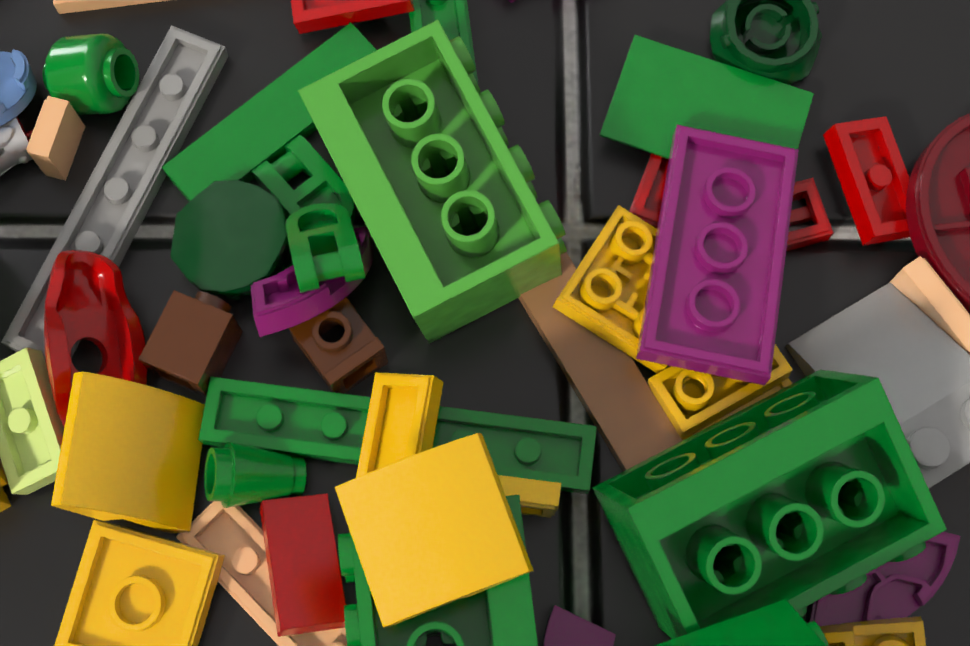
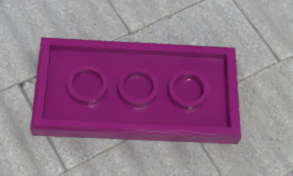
(719, 256)

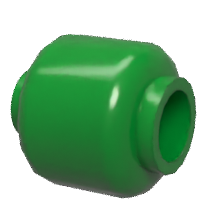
(91, 73)

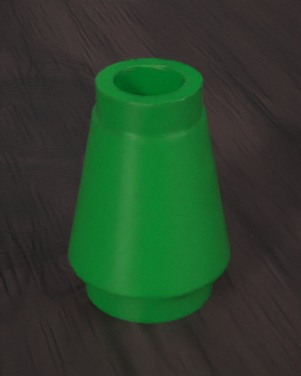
(251, 474)

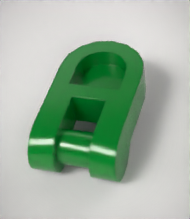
(321, 187)
(323, 245)

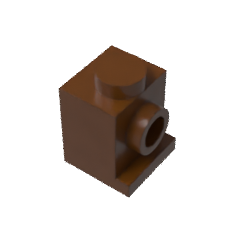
(348, 360)

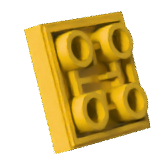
(612, 284)

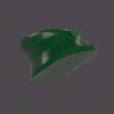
(767, 37)
(230, 238)

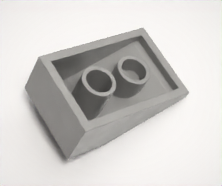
(916, 364)

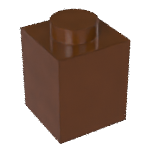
(192, 341)

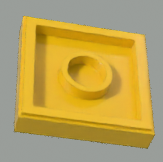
(138, 591)

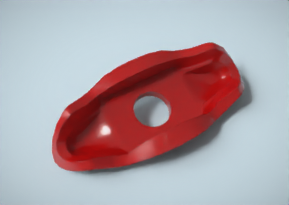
(89, 304)

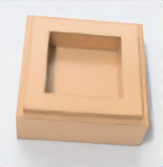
(55, 137)

